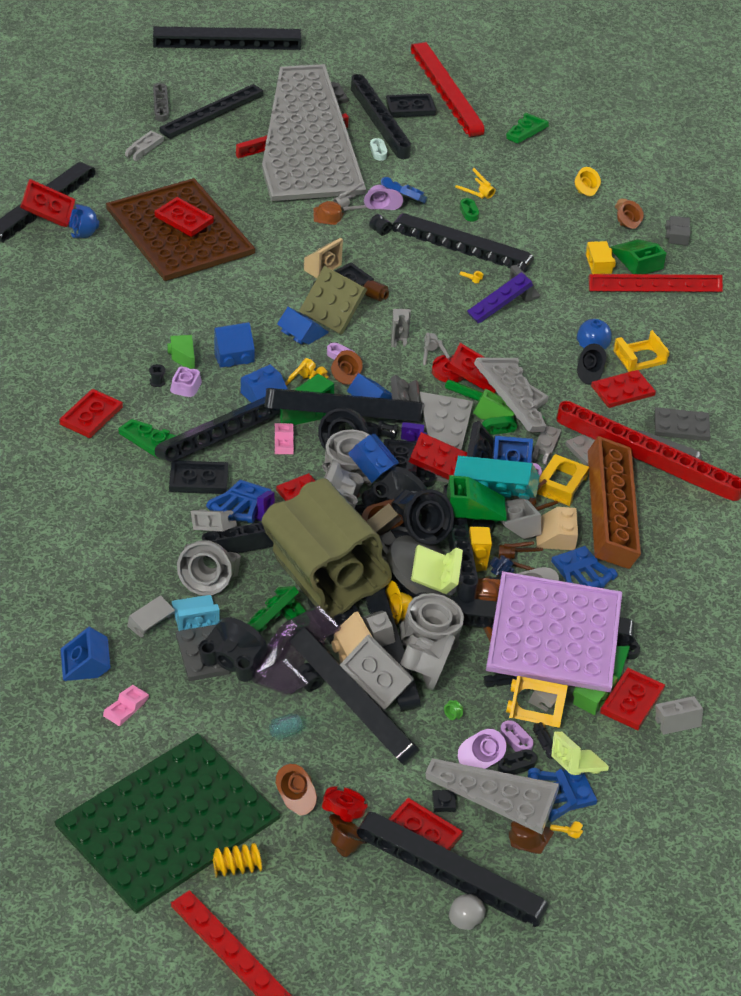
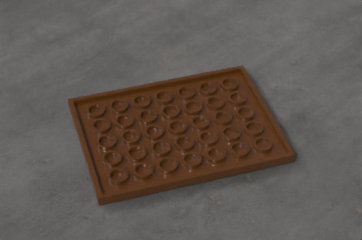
(168, 248)

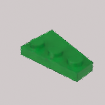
(526, 128)
(144, 435)
(284, 597)

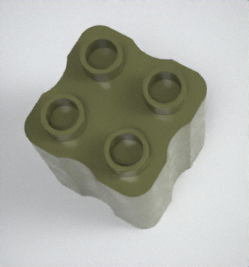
(327, 547)

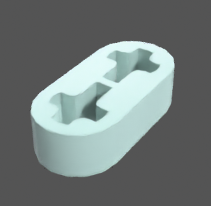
(380, 148)

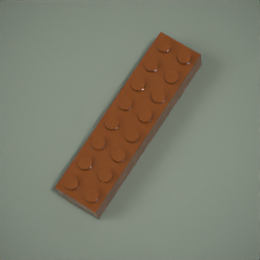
(613, 503)

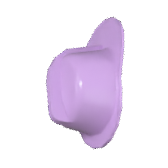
(382, 198)
(482, 749)

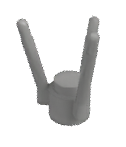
(344, 201)
(431, 343)

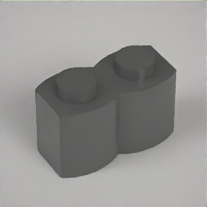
(678, 230)

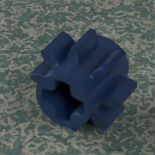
(501, 564)

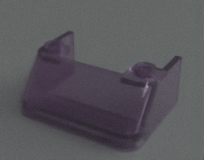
(280, 665)

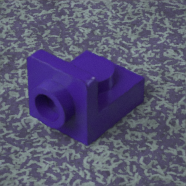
(411, 431)
(263, 503)

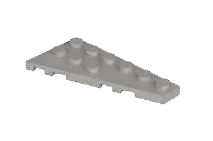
(513, 388)
(446, 419)
(510, 795)

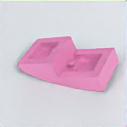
(284, 438)
(127, 704)

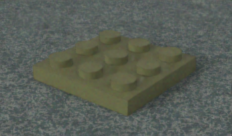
(333, 300)

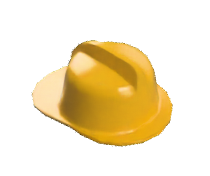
(587, 181)
(397, 601)

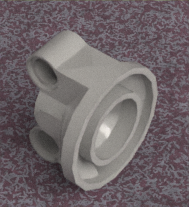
(338, 448)
(345, 482)
(199, 577)
(433, 618)
(427, 656)

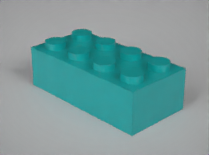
(501, 475)

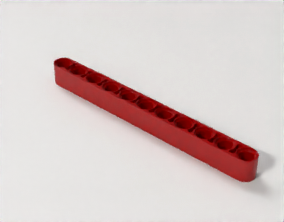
(448, 89)
(651, 451)

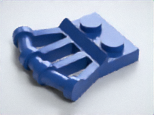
(406, 190)
(242, 493)
(582, 560)
(574, 790)

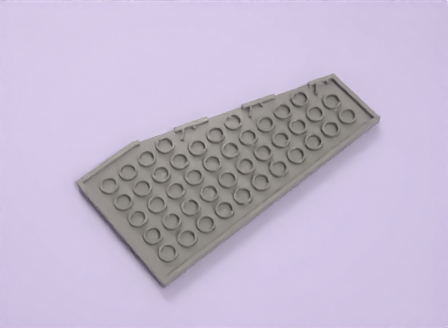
(307, 139)

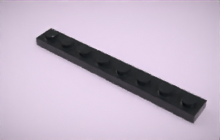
(211, 111)

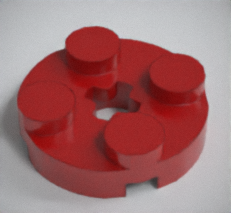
(441, 372)
(345, 803)

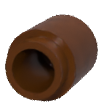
(376, 290)

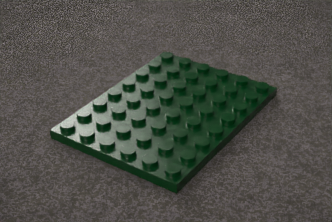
(166, 821)

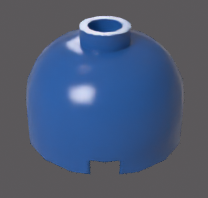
(83, 220)
(595, 332)

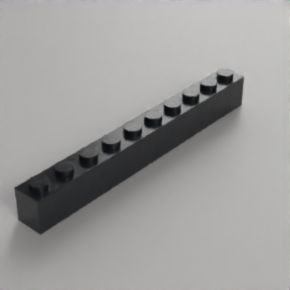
(226, 38)

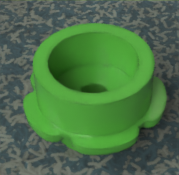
(454, 708)

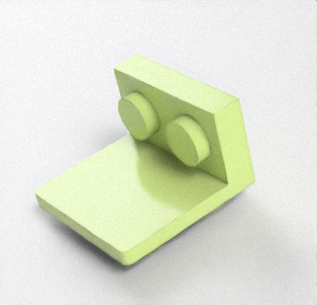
(437, 570)
(573, 758)

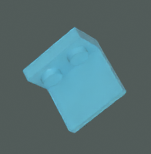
(195, 612)

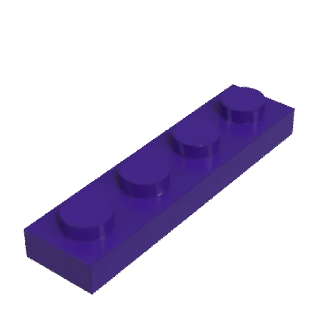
(500, 298)

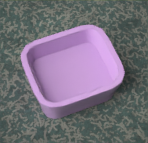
(186, 382)

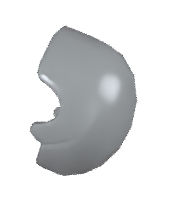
(467, 911)

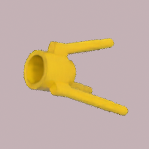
(485, 188)
(305, 369)

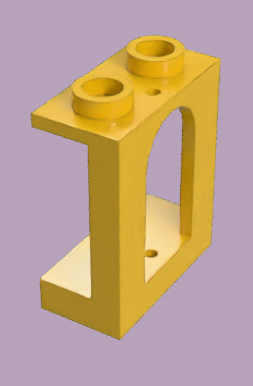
(628, 358)
(557, 491)
(539, 685)

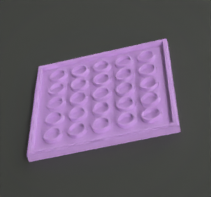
(555, 632)

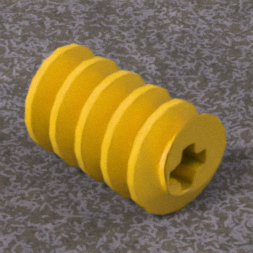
(237, 859)

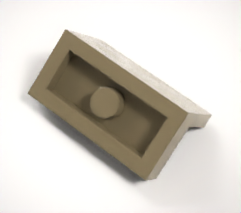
(384, 520)

